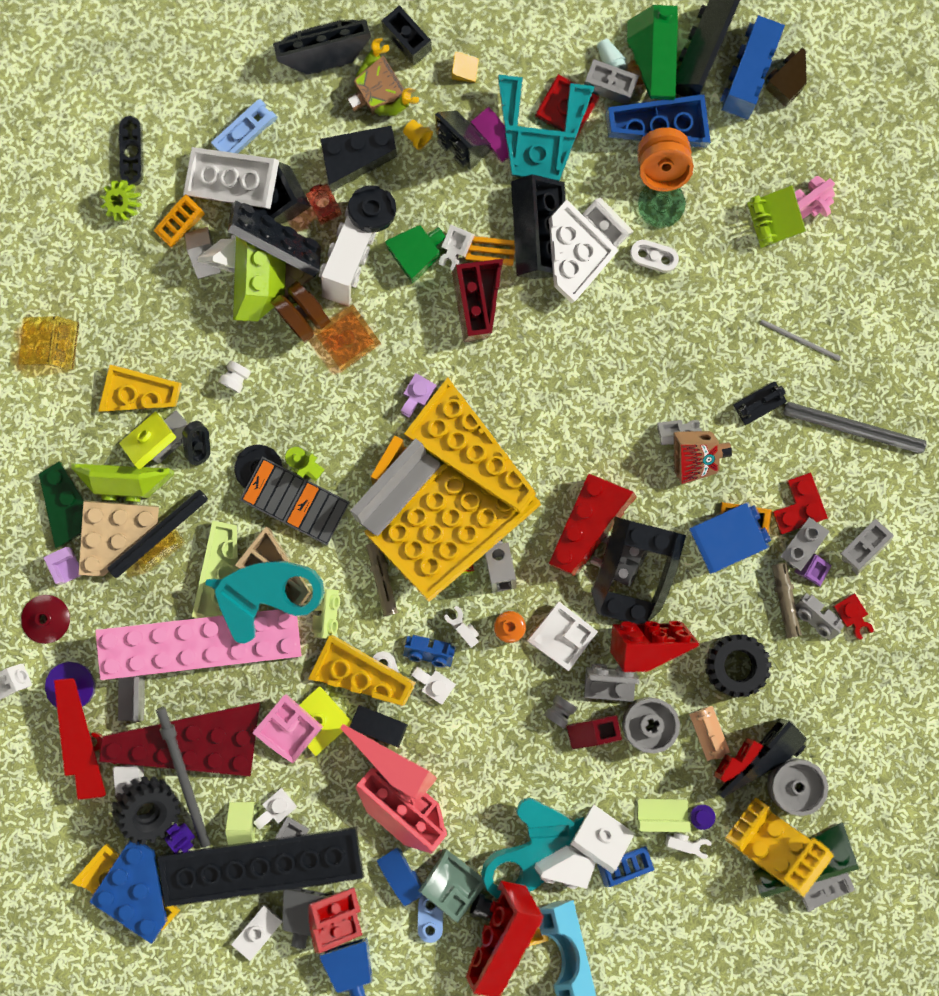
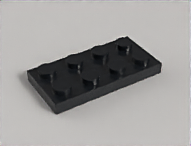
(274, 238)

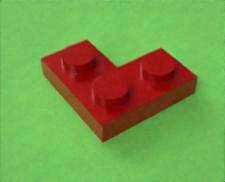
(806, 505)

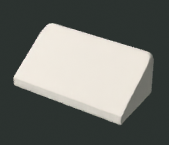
(607, 222)

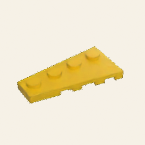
(358, 672)
(98, 868)

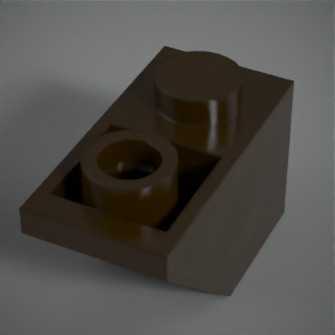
(790, 79)

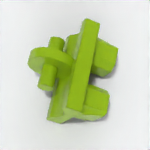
(303, 463)

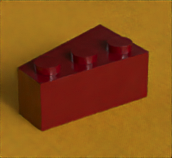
(476, 296)

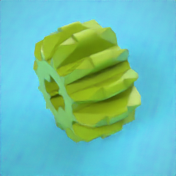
(112, 200)

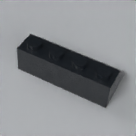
(704, 46)
(533, 204)

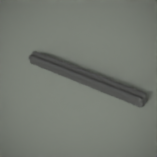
(854, 427)

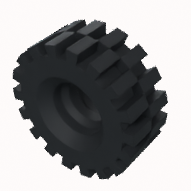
(154, 822)

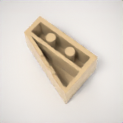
(268, 549)

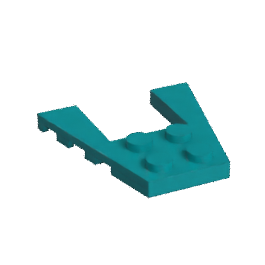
(534, 149)

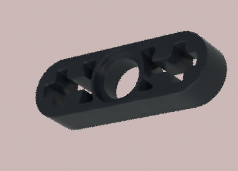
(137, 133)

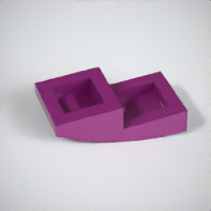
(494, 131)

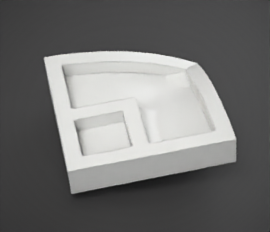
(562, 636)

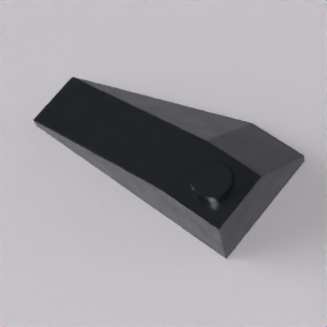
(779, 745)

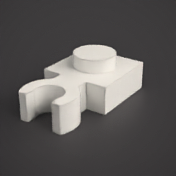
(457, 243)

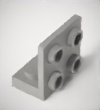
(609, 683)

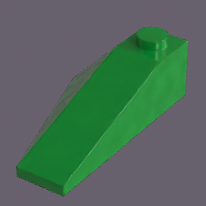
(654, 46)

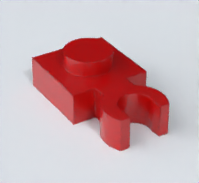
(852, 613)

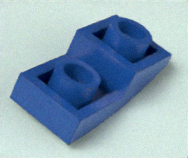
(400, 876)

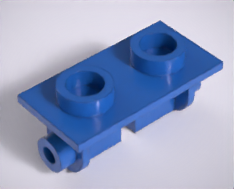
(418, 650)

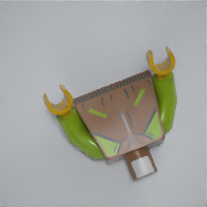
(379, 86)

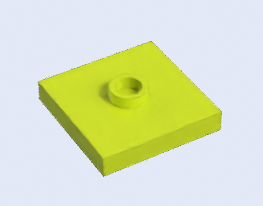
(147, 440)
(328, 714)

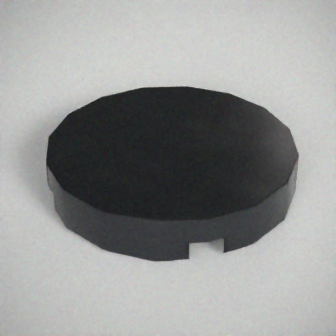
(371, 209)
(252, 456)

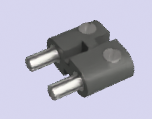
(628, 565)

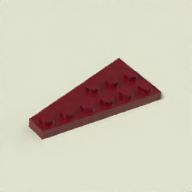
(207, 742)

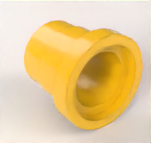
(417, 134)

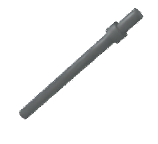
(168, 733)

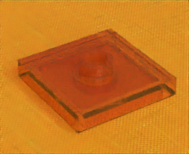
(347, 338)

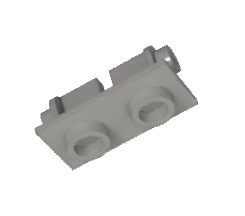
(804, 544)
(826, 624)

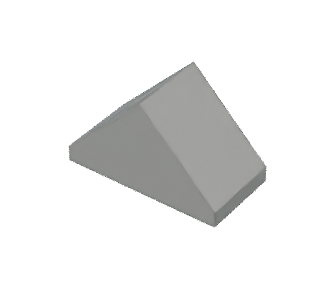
(197, 243)

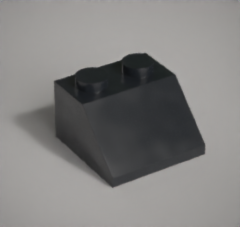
(287, 198)

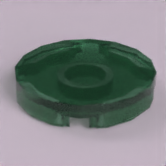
(661, 207)

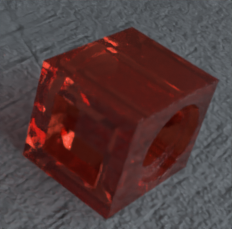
(326, 213)

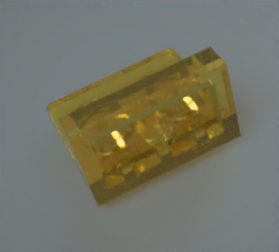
(49, 342)

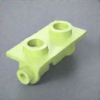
(326, 624)

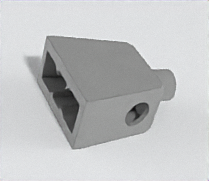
(501, 571)

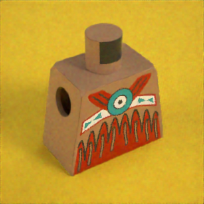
(698, 455)

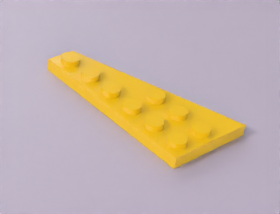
(463, 442)

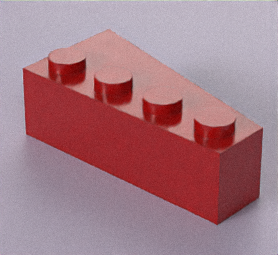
(589, 523)
(504, 940)

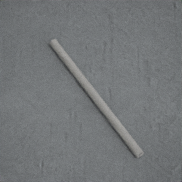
(801, 340)

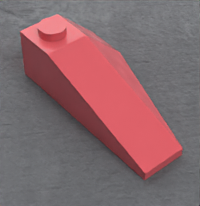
(400, 772)

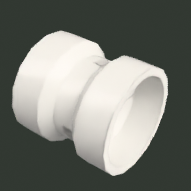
(234, 376)

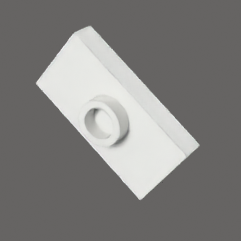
(257, 932)

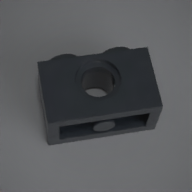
(406, 35)

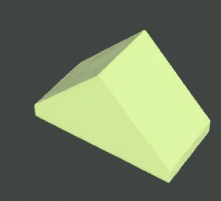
(240, 822)

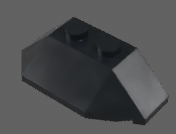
(323, 46)

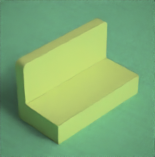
(663, 815)

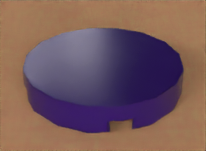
(80, 673)

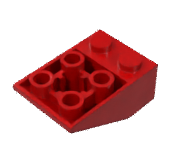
(649, 644)

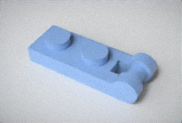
(244, 128)

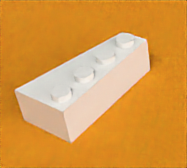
(344, 261)

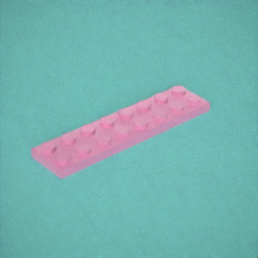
(193, 645)

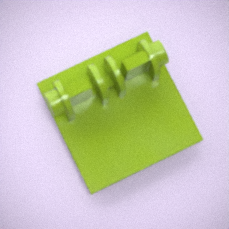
(776, 216)

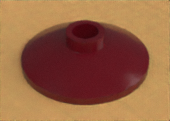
(57, 619)

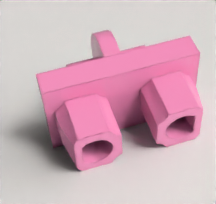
(819, 198)

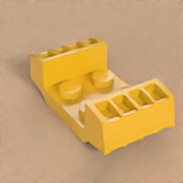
(779, 847)

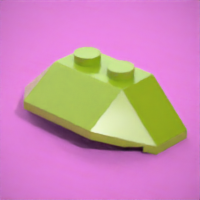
(257, 281)
(122, 481)

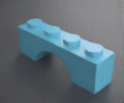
(563, 927)

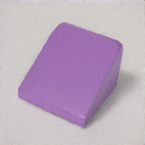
(815, 570)

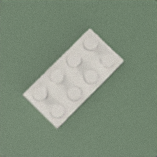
(231, 177)

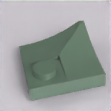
(452, 885)

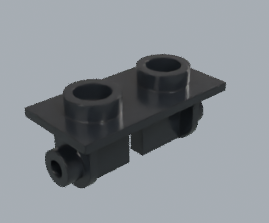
(760, 403)

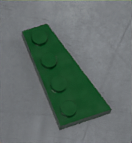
(842, 862)

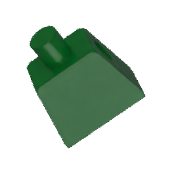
(415, 250)

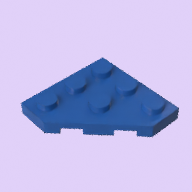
(133, 892)

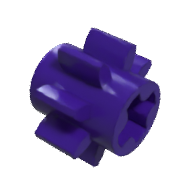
(179, 837)

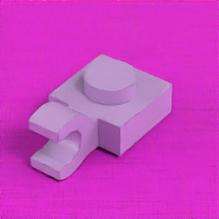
(418, 392)

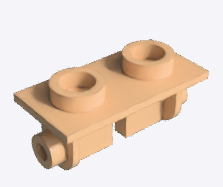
(709, 733)

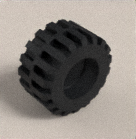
(759, 665)

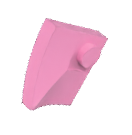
(288, 729)

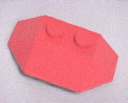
(412, 823)

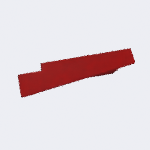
(76, 742)

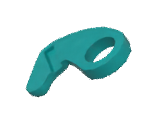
(264, 583)
(548, 833)

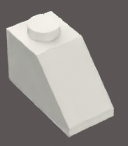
(220, 255)

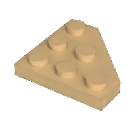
(110, 531)

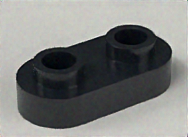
(196, 443)

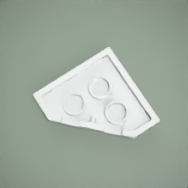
(576, 251)

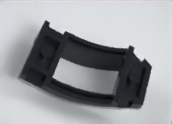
(645, 538)

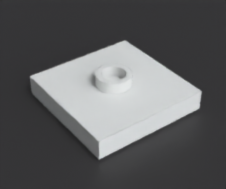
(602, 839)

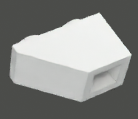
(566, 866)

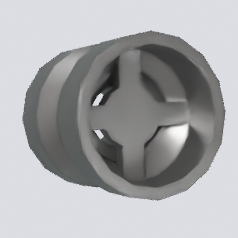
(560, 711)

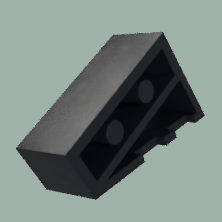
(356, 154)

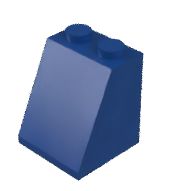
(730, 537)

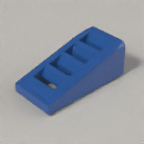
(648, 867)

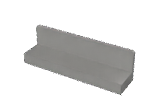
(395, 488)

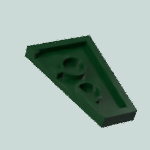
(62, 504)

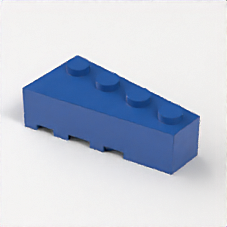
(753, 67)
(683, 114)

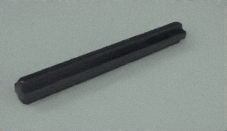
(157, 534)

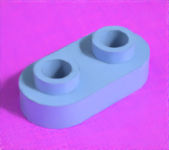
(429, 917)

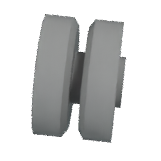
(665, 725)
(800, 801)

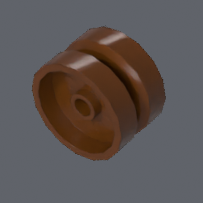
(301, 311)

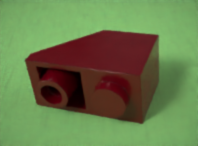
(594, 732)

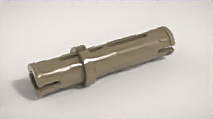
(786, 600)
(388, 607)

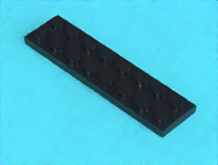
(260, 866)

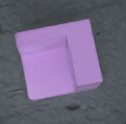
(63, 565)

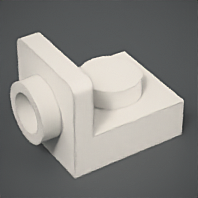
(13, 680)

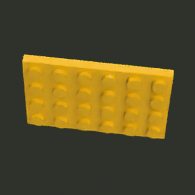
(446, 530)

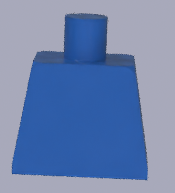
(349, 966)

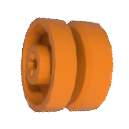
(665, 159)

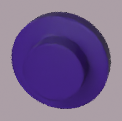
(702, 817)

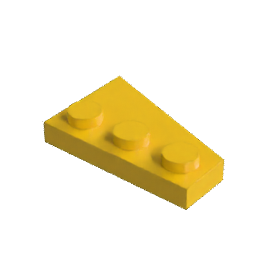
(137, 390)

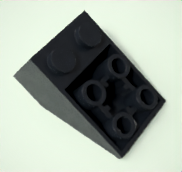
(461, 138)

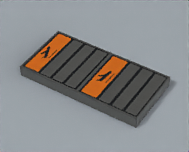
(294, 501)

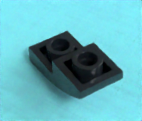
(378, 726)

